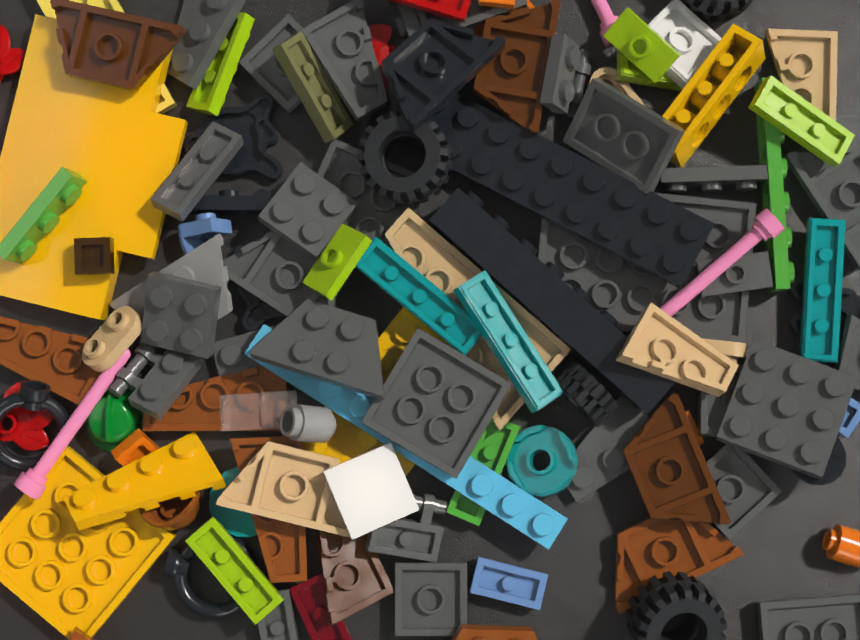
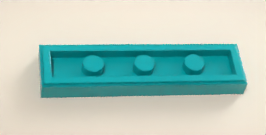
(822, 289)
(419, 296)
(508, 341)

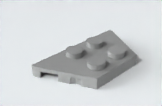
(201, 265)

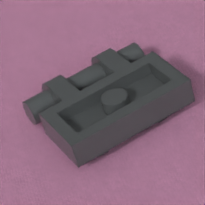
(565, 76)
(161, 385)
(409, 537)

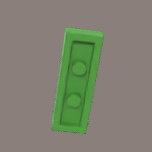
(42, 216)
(492, 452)

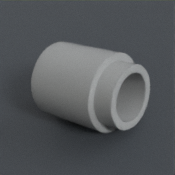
(308, 423)

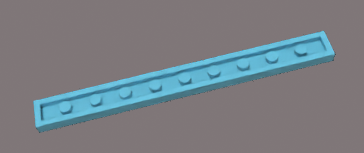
(474, 480)

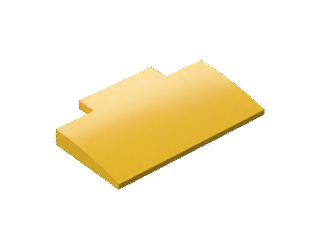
(107, 139)

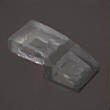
(254, 410)

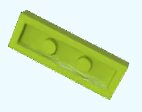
(213, 87)
(801, 121)
(235, 570)

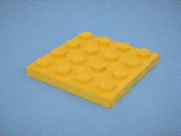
(69, 572)

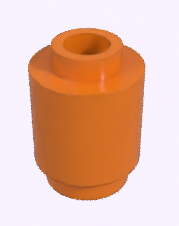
(842, 545)

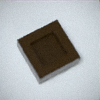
(94, 256)

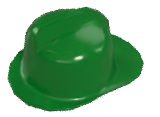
(113, 420)

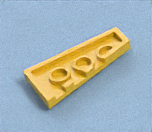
(159, 476)

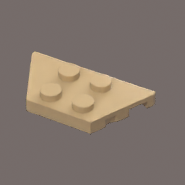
(286, 487)

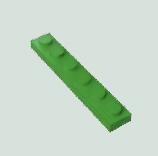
(775, 200)

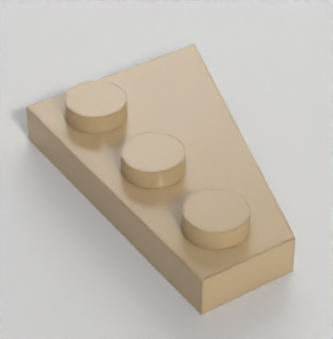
(807, 64)
(676, 353)

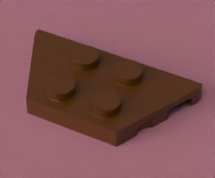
(112, 44)
(517, 73)
(672, 468)

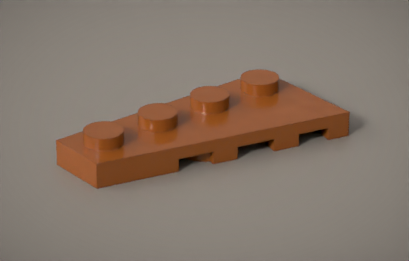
(46, 357)
(200, 405)
(280, 541)

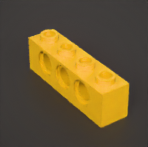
(714, 89)

